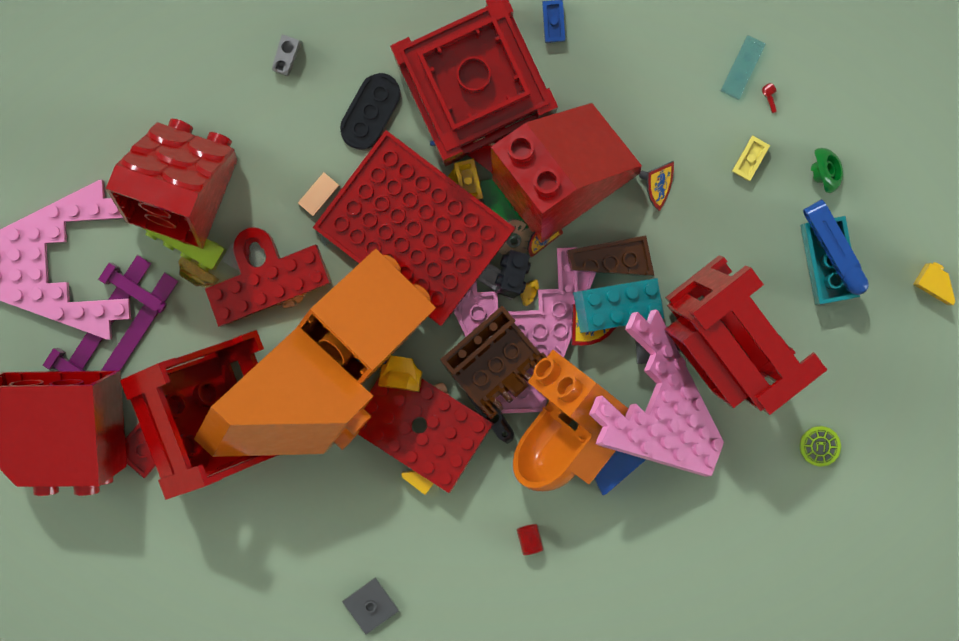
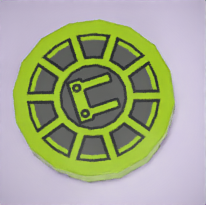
(820, 446)

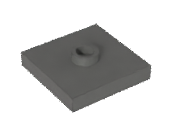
(370, 605)

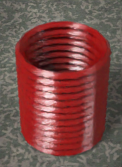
(530, 539)

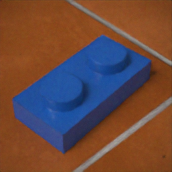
(553, 21)

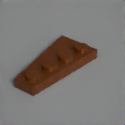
(616, 257)

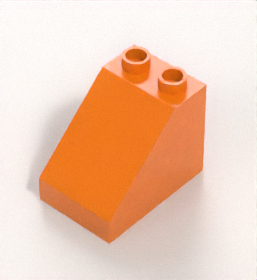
(287, 405)

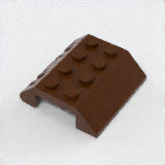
(493, 362)

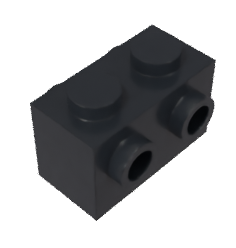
(511, 277)

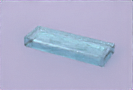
(742, 67)

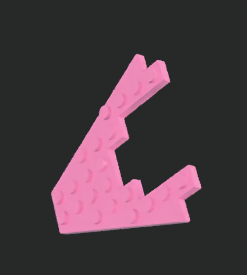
(25, 263)

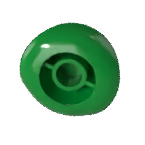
(827, 169)

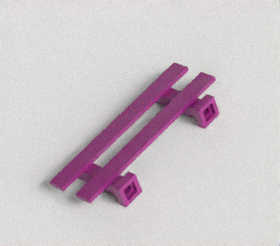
(127, 286)

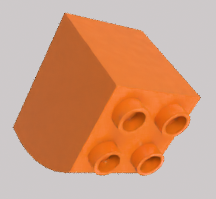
(367, 315)

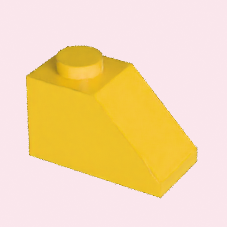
(936, 283)

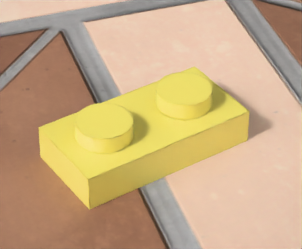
(750, 158)

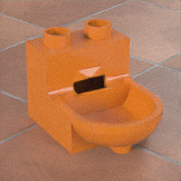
(550, 448)

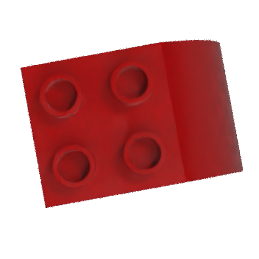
(61, 430)

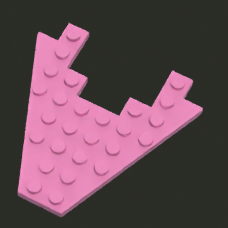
(545, 328)
(676, 422)

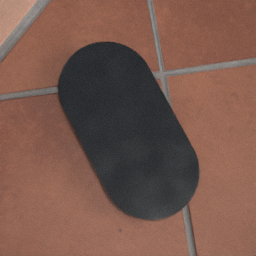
(370, 111)

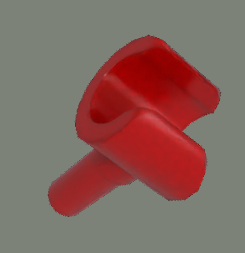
(768, 90)

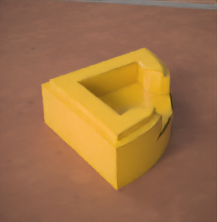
(530, 292)

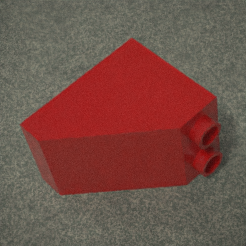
(561, 167)

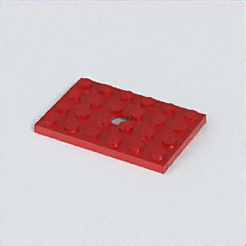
(440, 451)

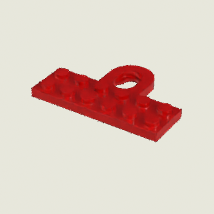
(265, 285)

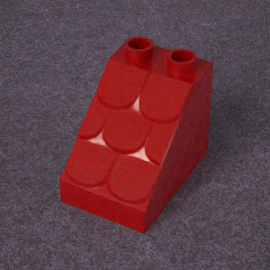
(173, 181)

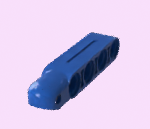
(836, 247)

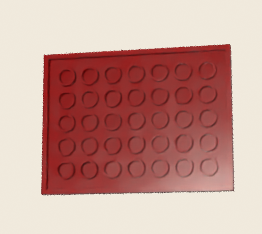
(419, 219)

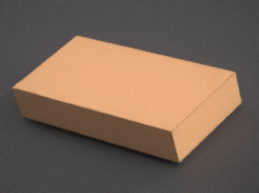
(318, 194)

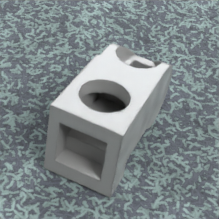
(286, 55)

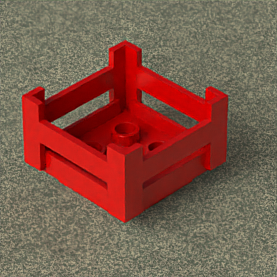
(473, 80)
(707, 335)
(174, 405)

